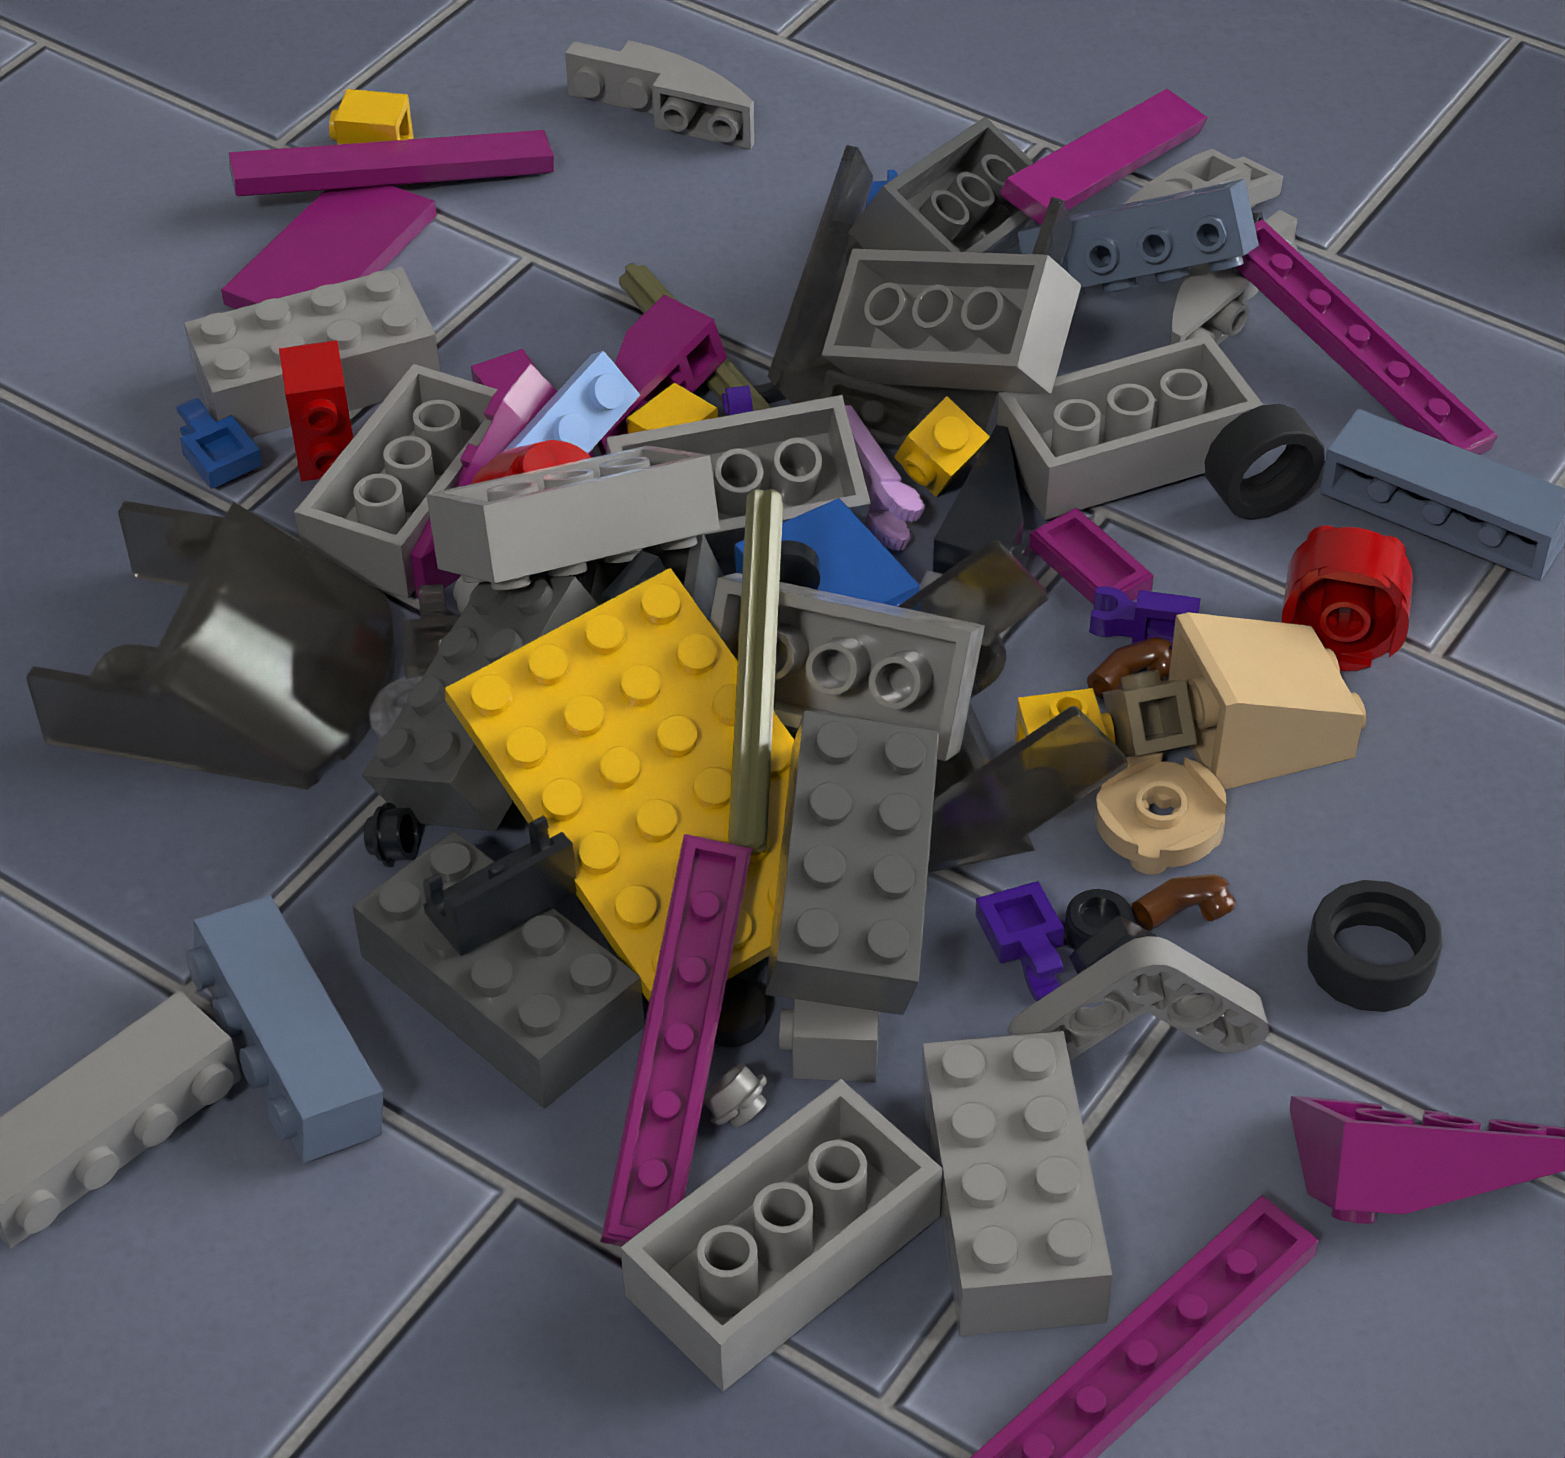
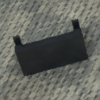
(503, 891)

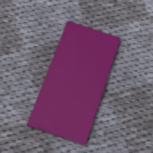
(331, 242)

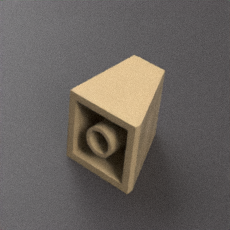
(1263, 697)

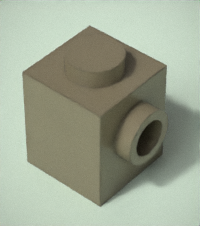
(1150, 714)

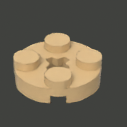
(1157, 840)

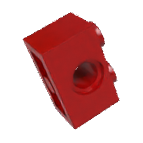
(316, 405)

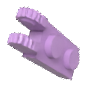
(884, 490)

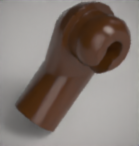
(1128, 660)
(1181, 893)

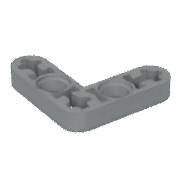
(1132, 986)

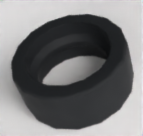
(1246, 441)
(1367, 985)

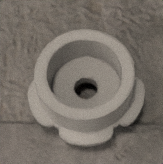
(735, 1096)

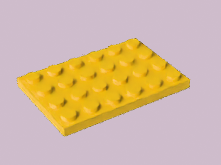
(624, 749)

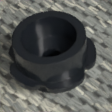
(391, 834)

